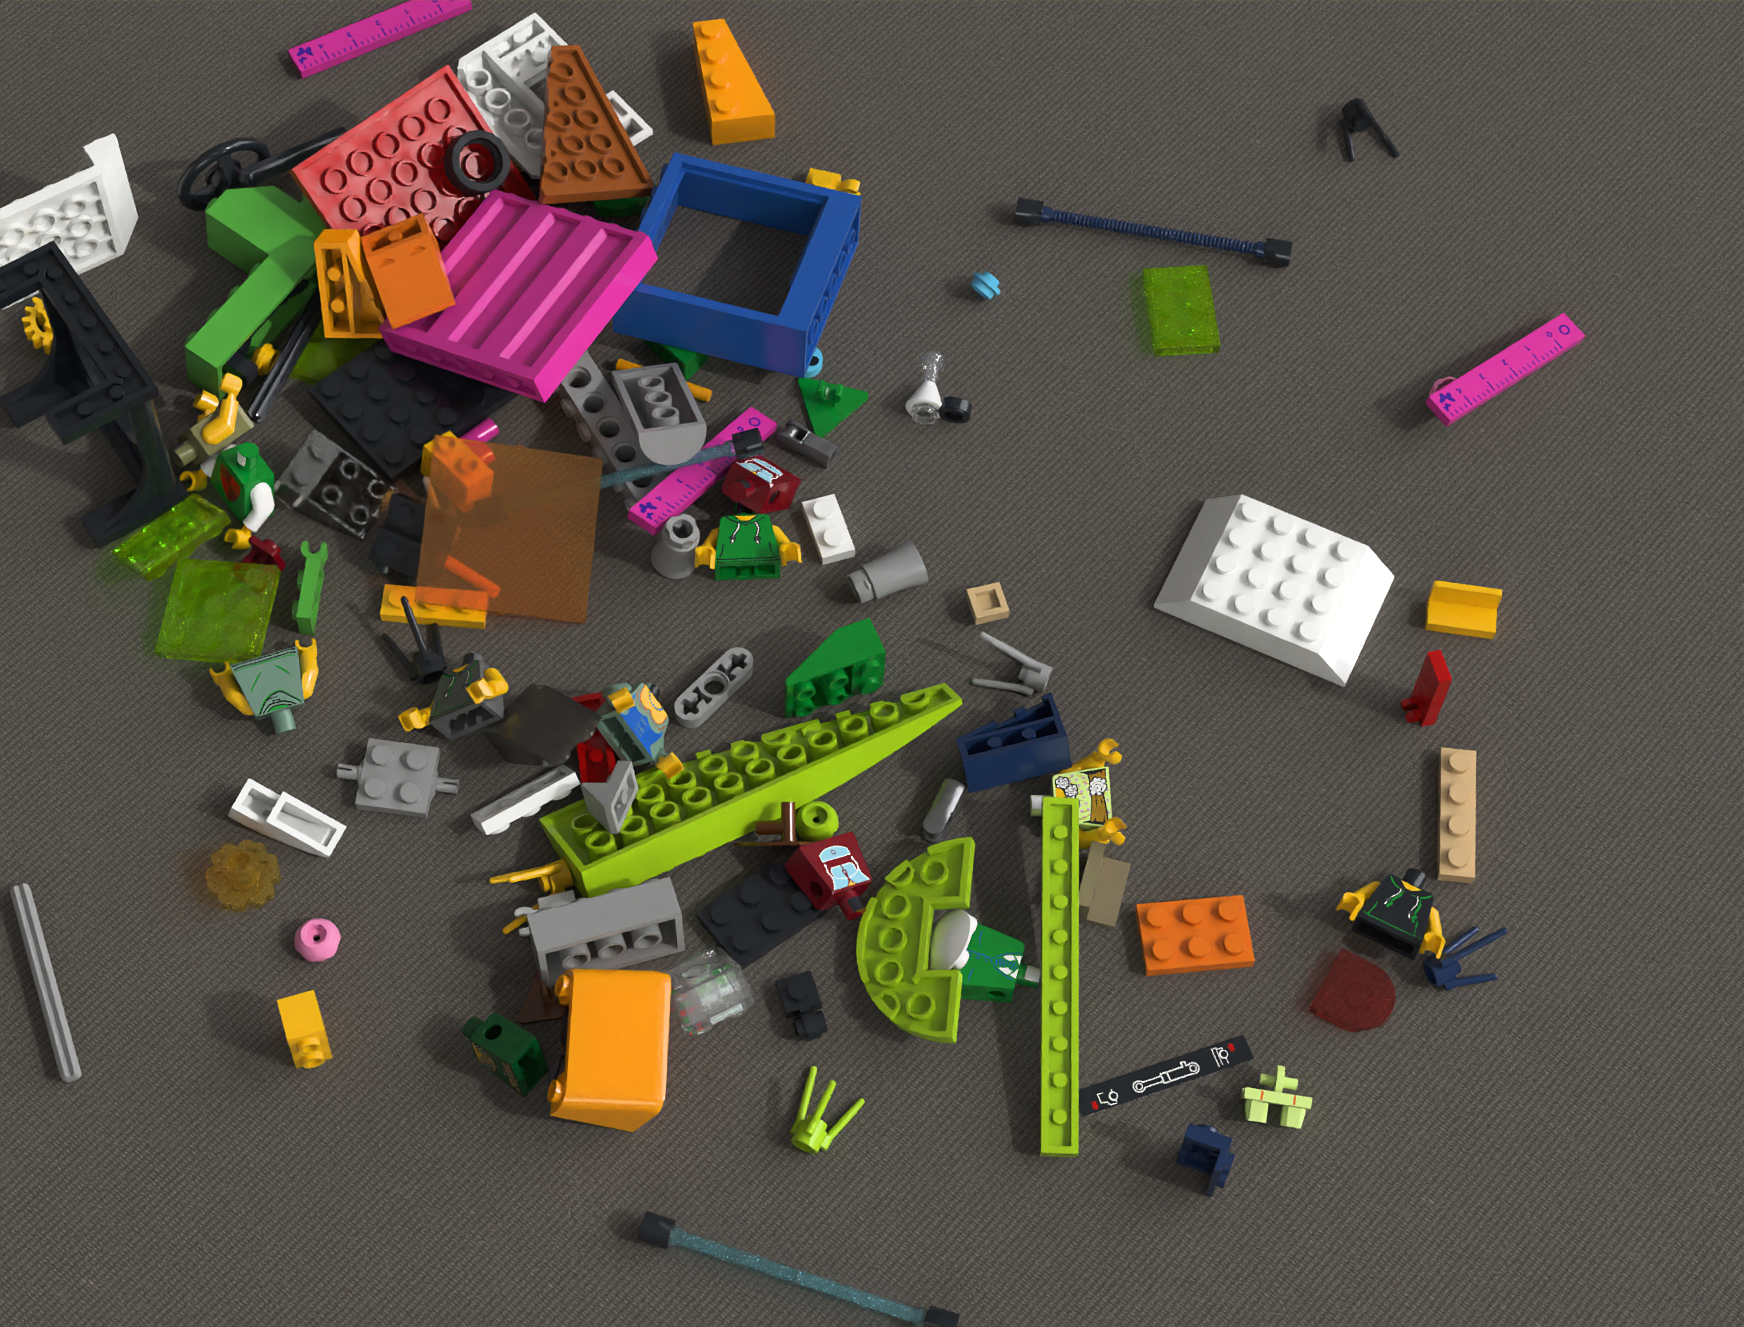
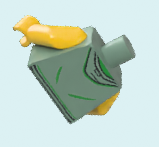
(271, 684)

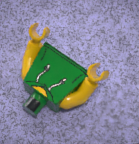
(746, 547)

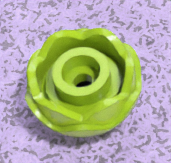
(812, 831)

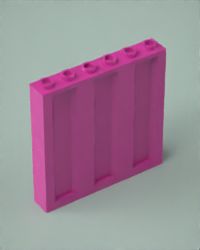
(527, 294)

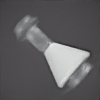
(926, 400)

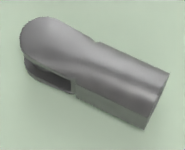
(810, 446)
(943, 810)

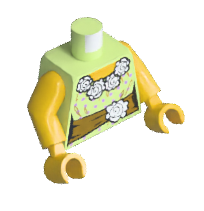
(1091, 784)

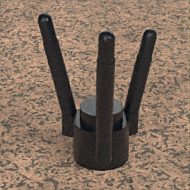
(1358, 117)
(426, 664)

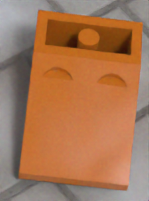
(408, 270)

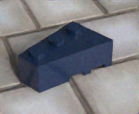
(1015, 749)

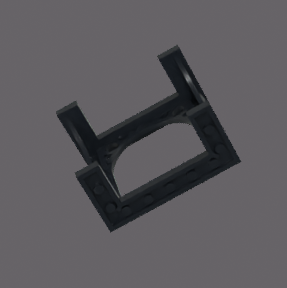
(91, 385)

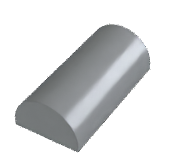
(661, 412)

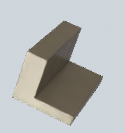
(1102, 888)

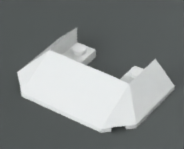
(499, 83)

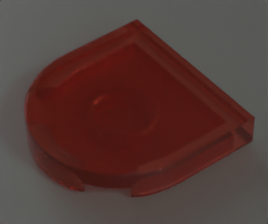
(1355, 994)

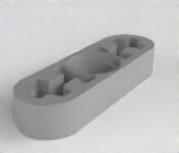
(709, 702)

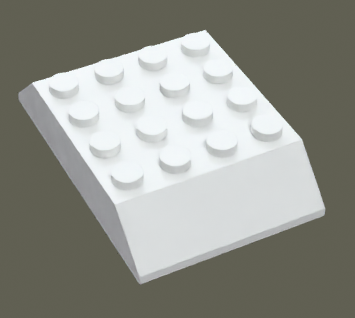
(1277, 585)

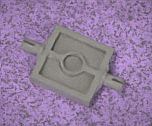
(397, 778)

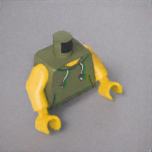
(213, 428)

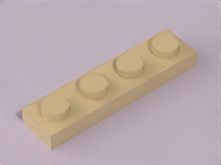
(1456, 815)

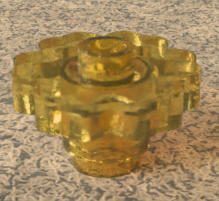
(243, 875)

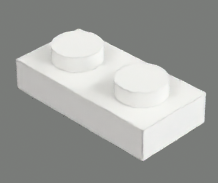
(828, 529)

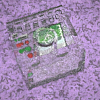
(707, 990)

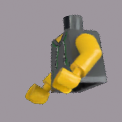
(463, 701)

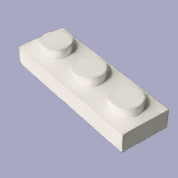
(525, 800)

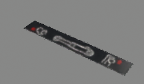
(1164, 1075)

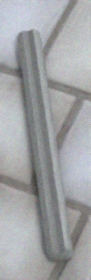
(45, 983)

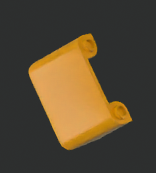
(613, 1047)

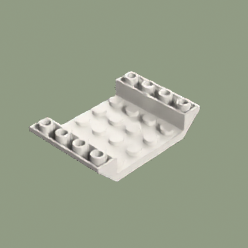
(84, 214)

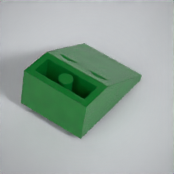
(840, 668)

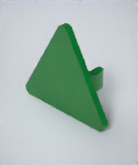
(829, 403)

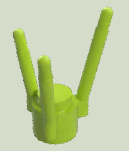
(810, 1133)

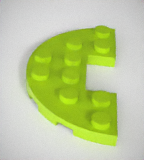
(897, 941)

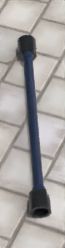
(1272, 251)

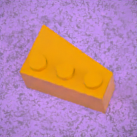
(346, 286)

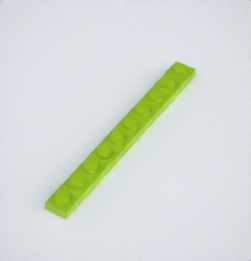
(1059, 978)

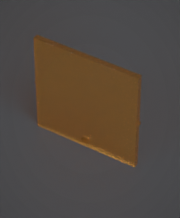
(509, 530)

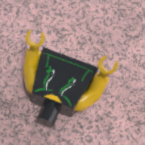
(1396, 914)

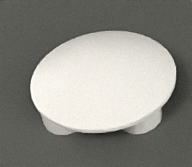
(950, 940)

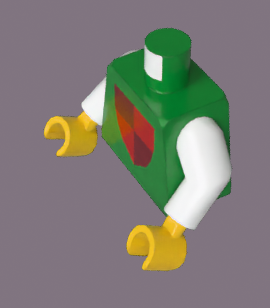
(243, 484)

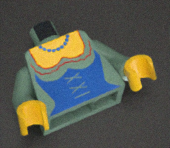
(637, 725)

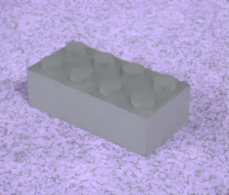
(607, 930)

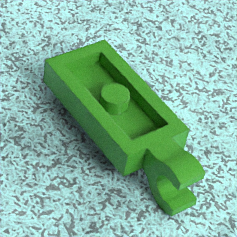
(310, 583)

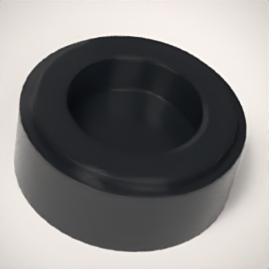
(955, 410)

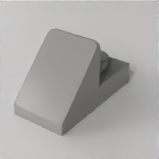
(612, 800)

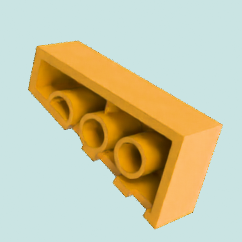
(730, 91)

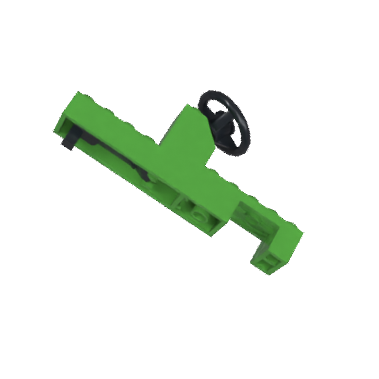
(266, 238)

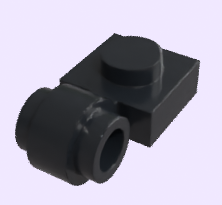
(801, 998)

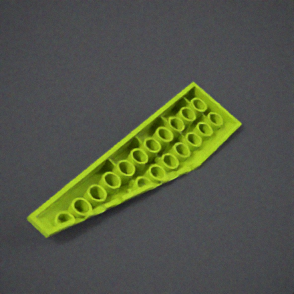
(733, 789)

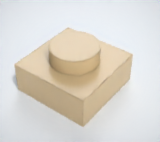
(987, 603)

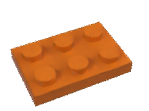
(1194, 935)

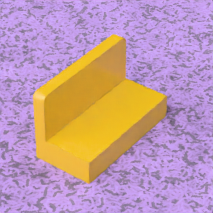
(1462, 609)

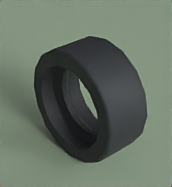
(497, 150)

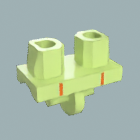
(1292, 1105)

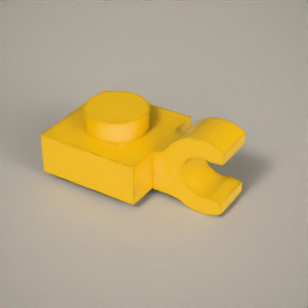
(832, 181)

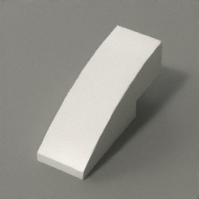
(286, 819)

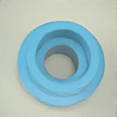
(985, 285)

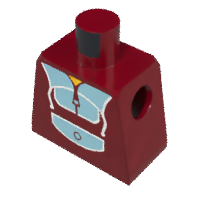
(754, 484)
(832, 874)

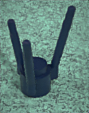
(1444, 970)

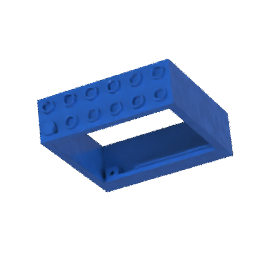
(729, 331)

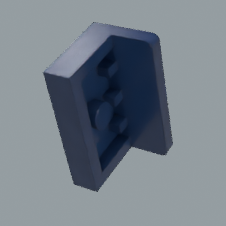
(1208, 1153)

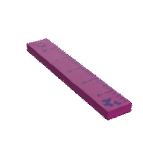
(373, 33)
(1504, 369)
(689, 483)

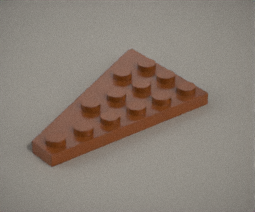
(582, 138)

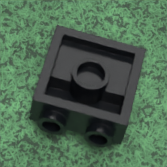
(399, 540)

